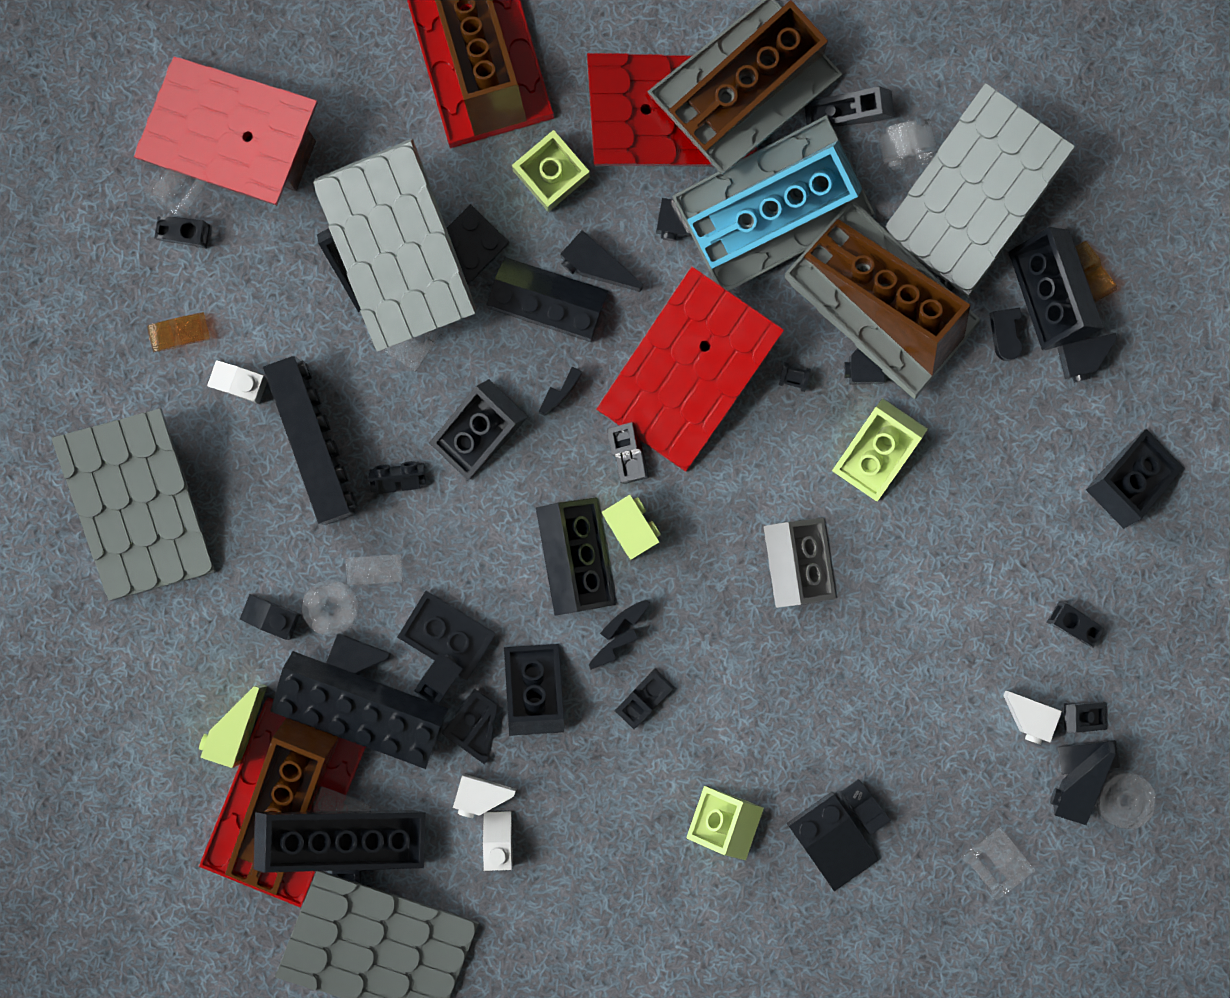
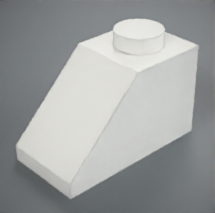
(237, 381)
(1033, 717)
(480, 795)
(497, 841)

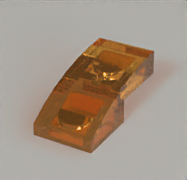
(1098, 279)
(178, 332)

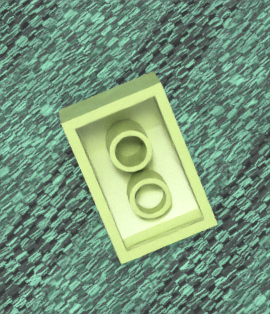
(879, 449)
(230, 736)

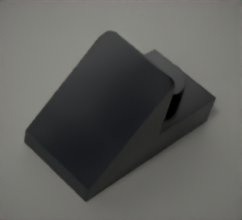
(1085, 717)

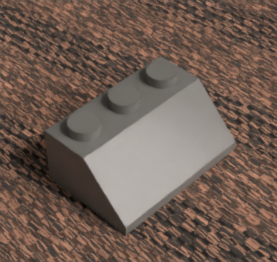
(799, 562)

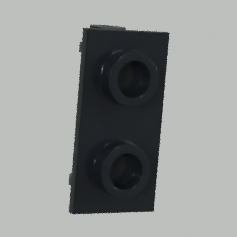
(409, 474)

